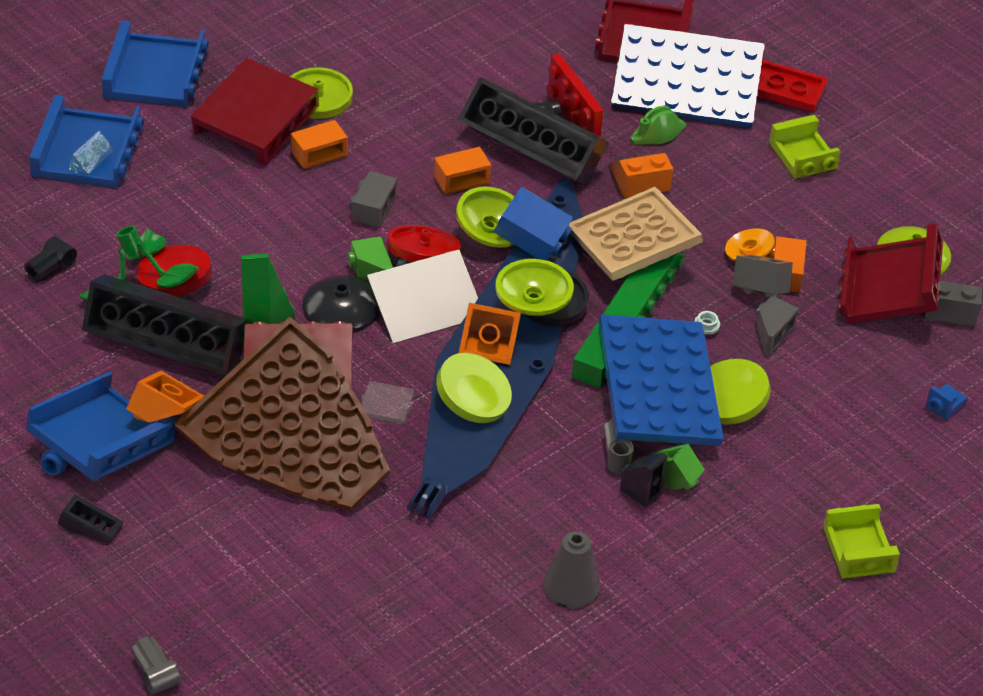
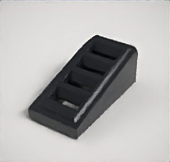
(78, 524)

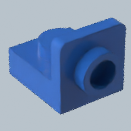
(945, 401)

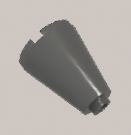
(573, 573)

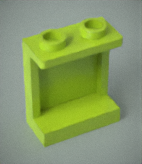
(802, 147)
(859, 541)

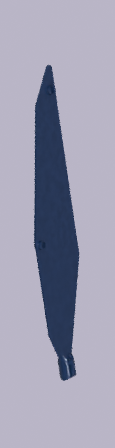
(464, 449)

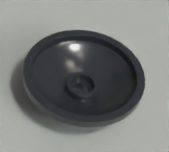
(341, 300)

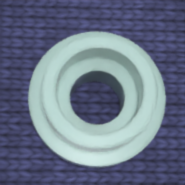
(710, 322)

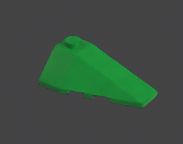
(262, 292)

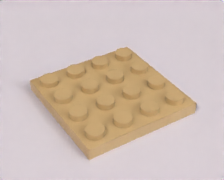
(634, 233)

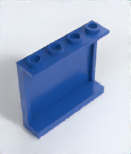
(153, 67)
(69, 129)
(95, 429)

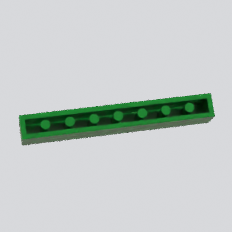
(634, 299)

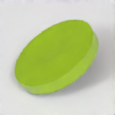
(333, 90)
(473, 388)
(740, 389)

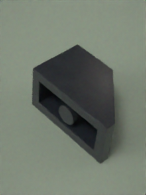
(644, 478)

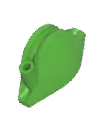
(658, 127)

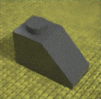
(775, 322)

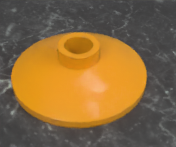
(750, 241)

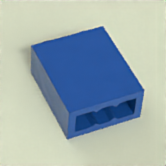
(534, 225)

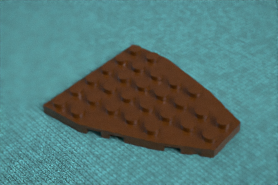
(290, 423)

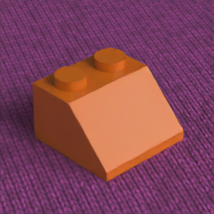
(642, 173)
(490, 333)
(161, 397)

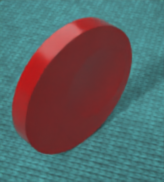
(420, 242)
(172, 256)

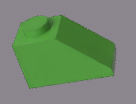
(368, 257)
(682, 467)

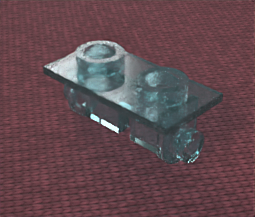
(90, 154)

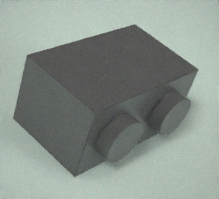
(373, 199)
(762, 274)
(957, 304)

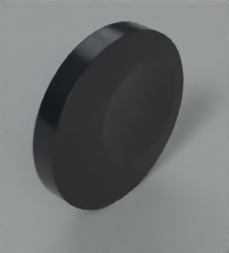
(572, 311)

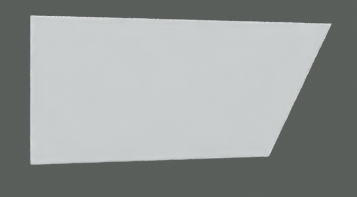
(423, 295)

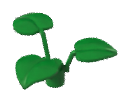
(146, 245)

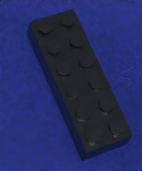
(533, 131)
(164, 324)

